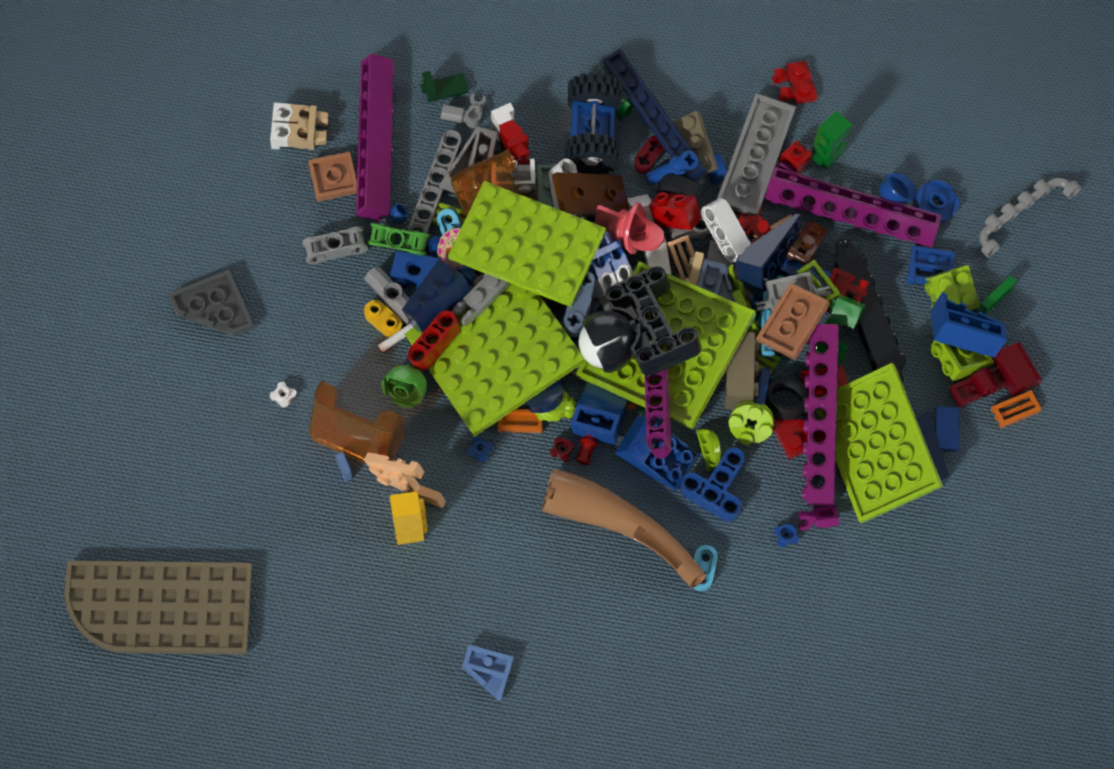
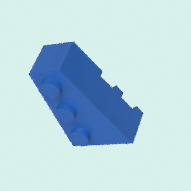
(965, 329)

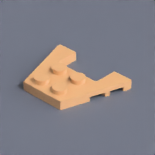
(402, 477)

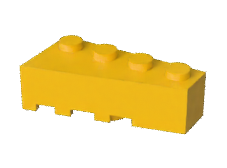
(408, 517)

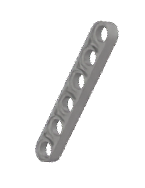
(432, 186)

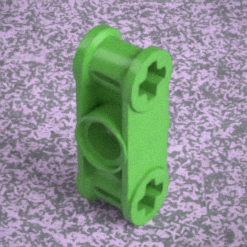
(385, 236)

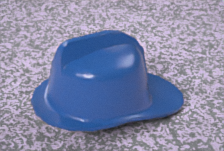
(897, 188)

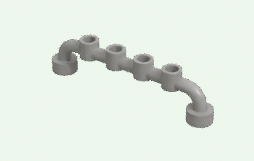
(1025, 201)

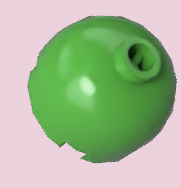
(405, 385)

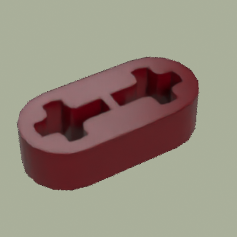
(644, 152)

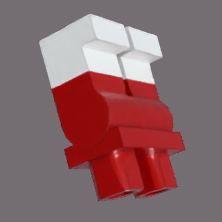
(510, 134)

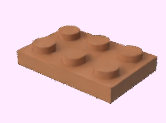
(792, 321)

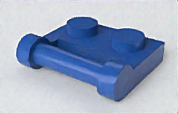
(928, 260)

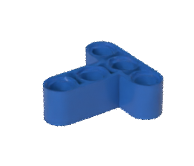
(717, 488)

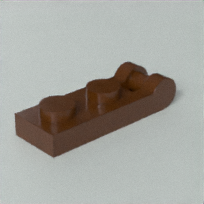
(807, 243)

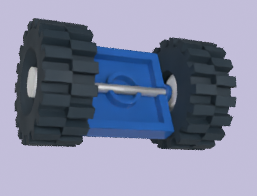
(593, 109)

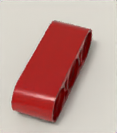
(434, 330)

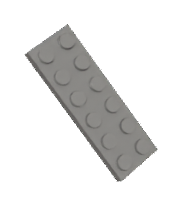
(756, 154)

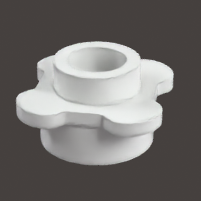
(285, 400)

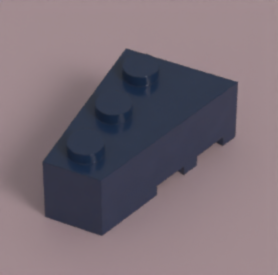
(930, 437)

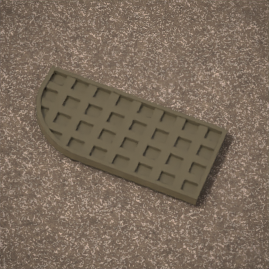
(161, 606)

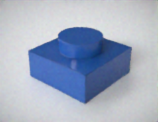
(717, 175)

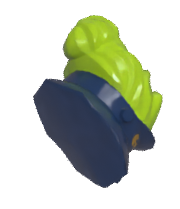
(552, 403)

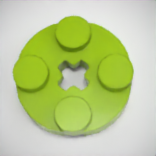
(747, 433)

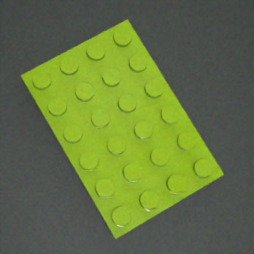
(527, 243)
(880, 445)

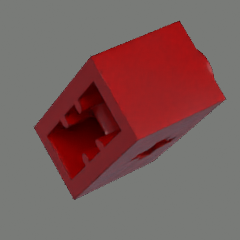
(675, 211)

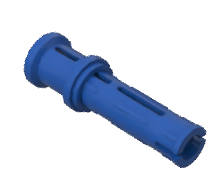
(677, 166)

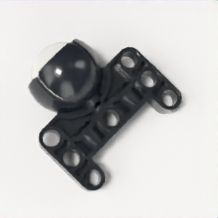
(617, 335)

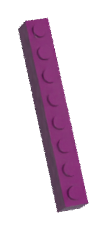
(375, 137)

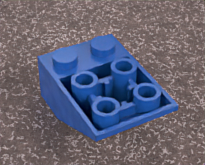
(599, 414)
(666, 470)

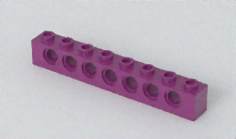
(863, 203)
(826, 494)

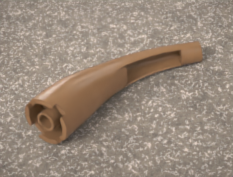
(595, 505)

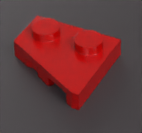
(792, 436)

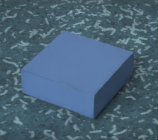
(344, 466)

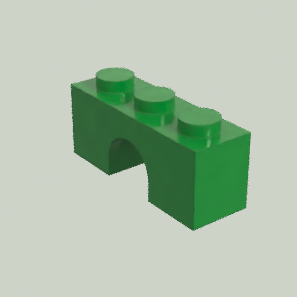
(829, 140)
(843, 312)

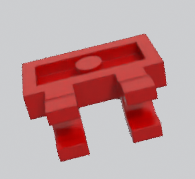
(800, 81)

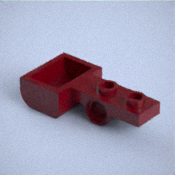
(1011, 371)

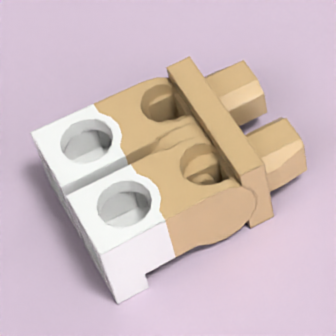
(296, 126)

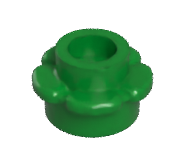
(625, 108)

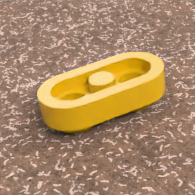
(382, 318)

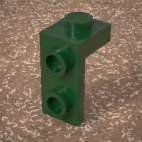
(443, 87)

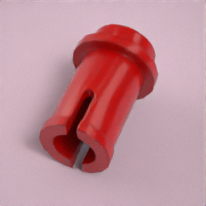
(586, 449)

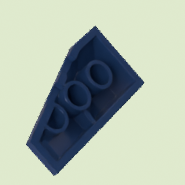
(767, 255)

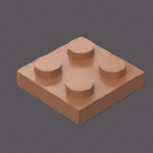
(333, 176)

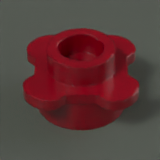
(559, 443)

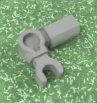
(471, 117)

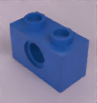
(407, 262)

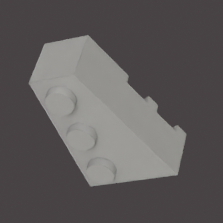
(478, 148)

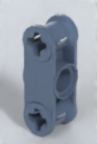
(581, 307)

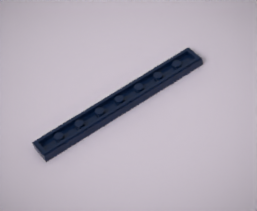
(650, 110)

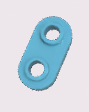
(445, 226)
(707, 567)

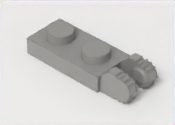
(480, 298)

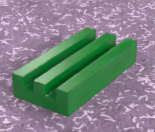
(997, 295)

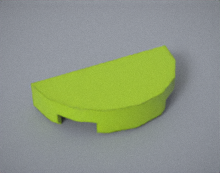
(710, 448)

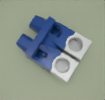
(609, 265)

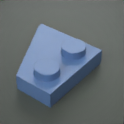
(488, 669)

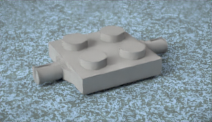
(778, 286)

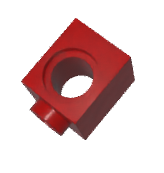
(797, 157)

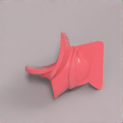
(630, 228)

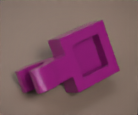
(821, 516)

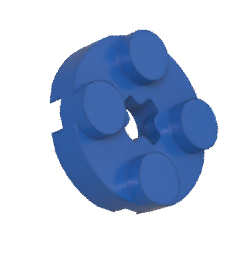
(946, 196)

